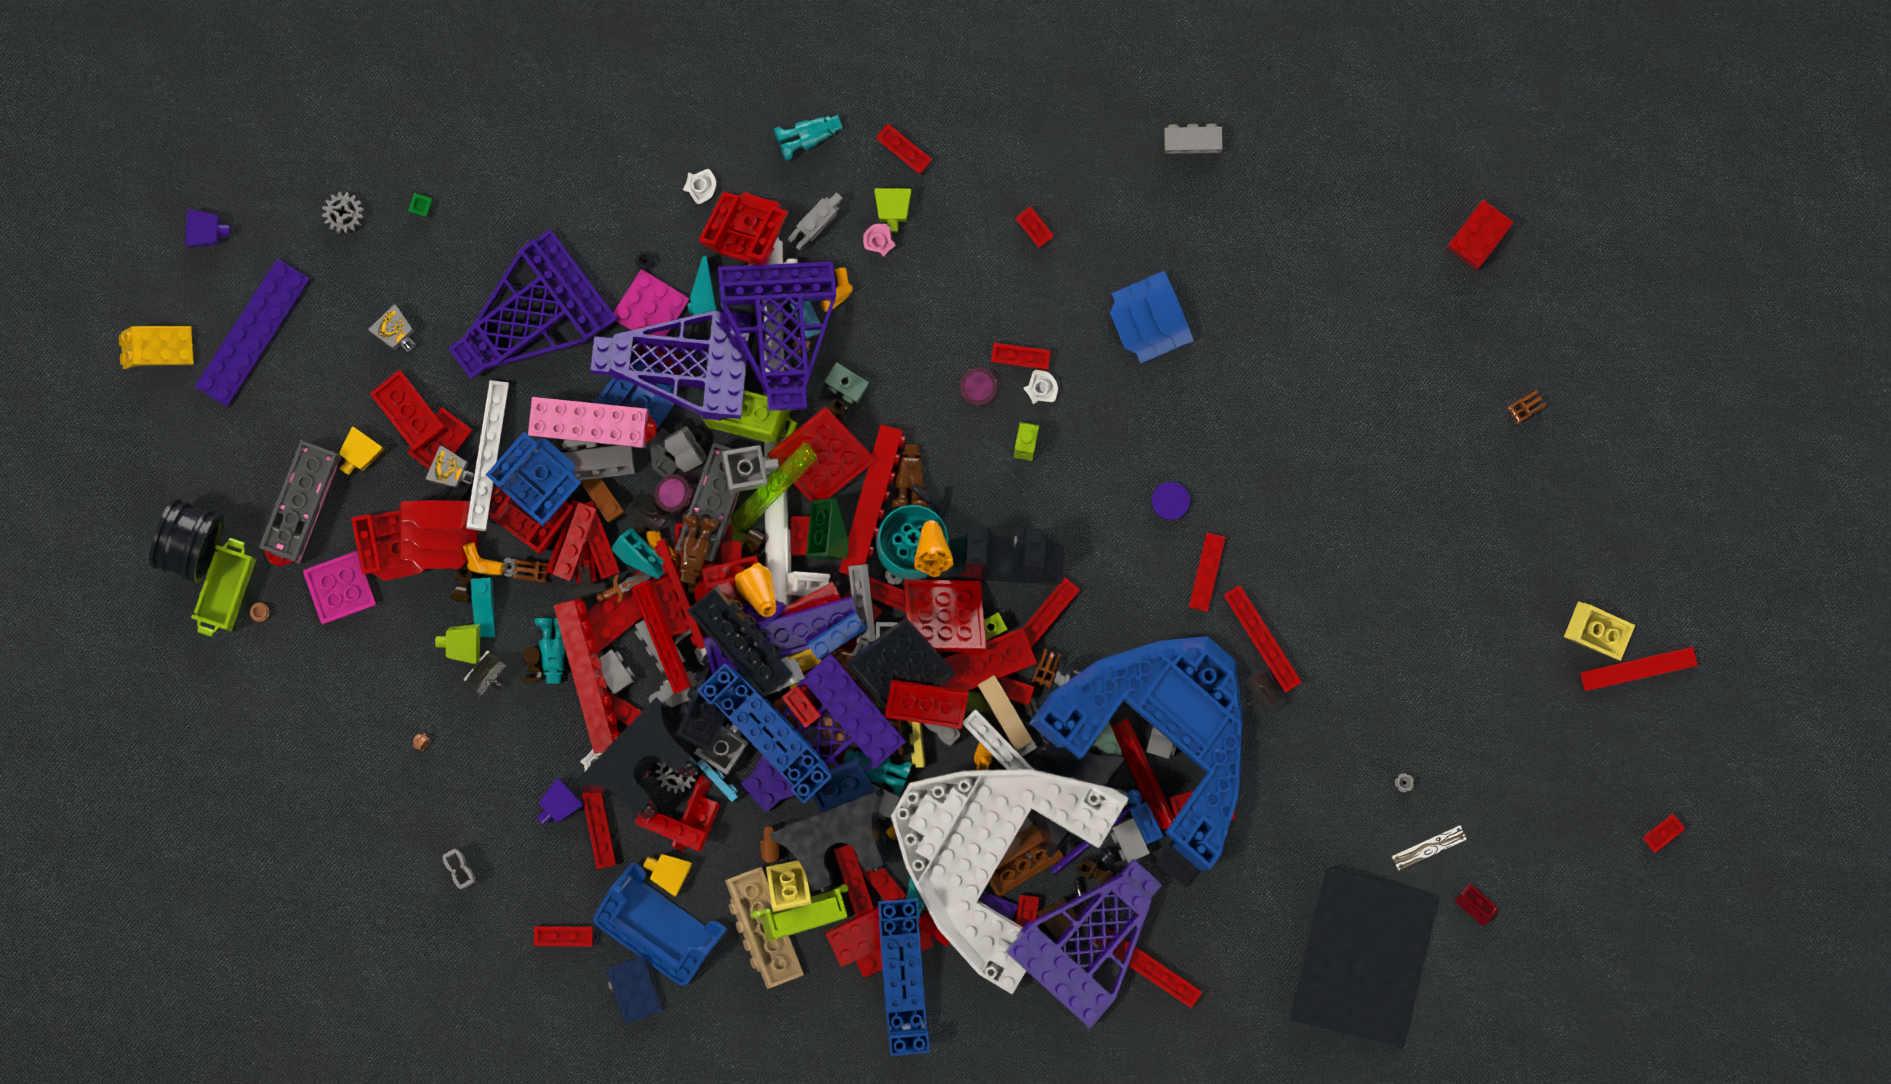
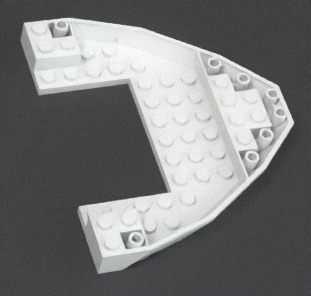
(960, 829)

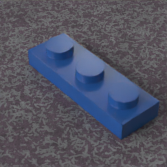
(836, 635)

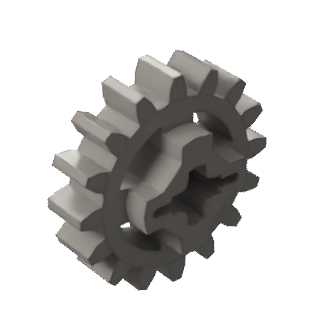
(341, 220)
(679, 780)

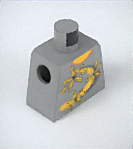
(394, 329)
(449, 469)

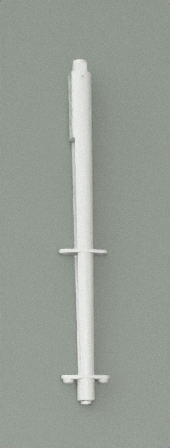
(776, 516)

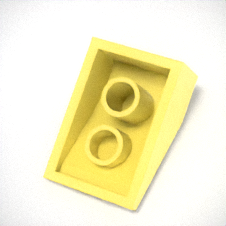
(1599, 630)
(788, 886)

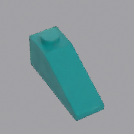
(702, 294)
(638, 554)
(483, 605)

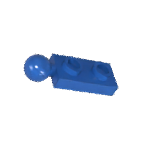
(1143, 817)

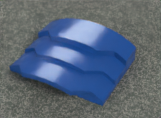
(1150, 318)
(630, 395)
(535, 476)

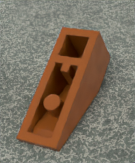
(603, 499)

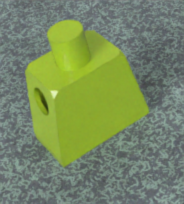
(892, 206)
(1026, 441)
(461, 643)

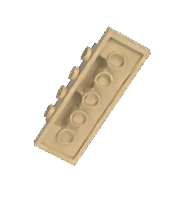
(774, 958)

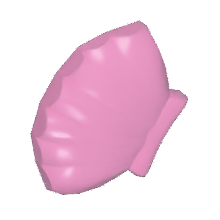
(878, 238)

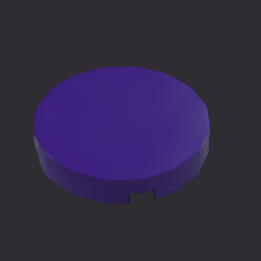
(1170, 500)

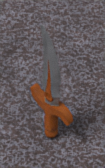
(625, 586)

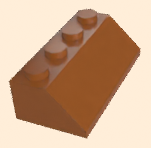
(1015, 864)

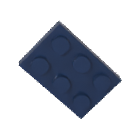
(846, 784)
(633, 989)

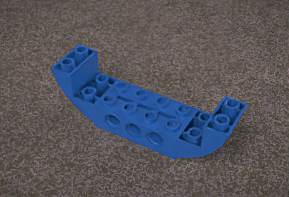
(767, 731)
(903, 977)

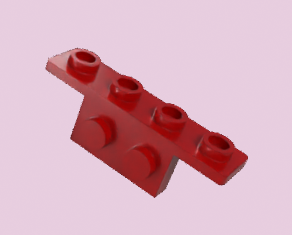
(700, 810)

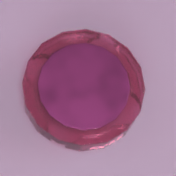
(978, 386)
(673, 493)

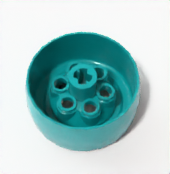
(894, 526)

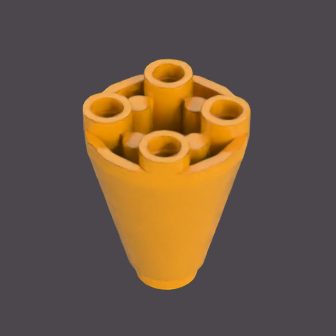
(932, 550)
(757, 589)

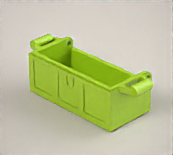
(756, 421)
(223, 588)
(823, 910)

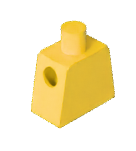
(358, 451)
(668, 872)

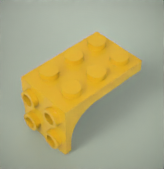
(156, 346)

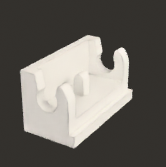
(805, 583)

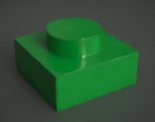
(420, 205)

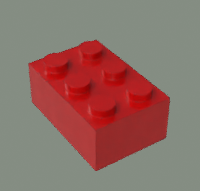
(1479, 235)

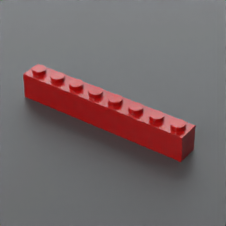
(872, 497)
(587, 673)

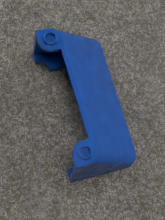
(656, 927)

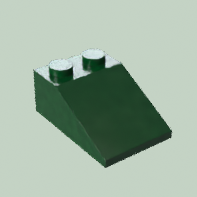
(826, 532)

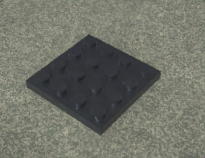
(900, 656)

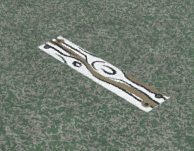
(1429, 847)

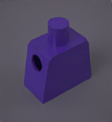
(204, 229)
(558, 803)

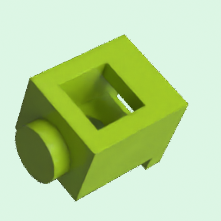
(999, 625)

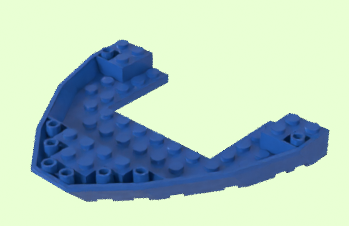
(1191, 698)

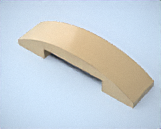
(1005, 713)

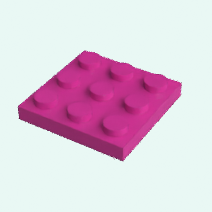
(649, 304)
(339, 588)

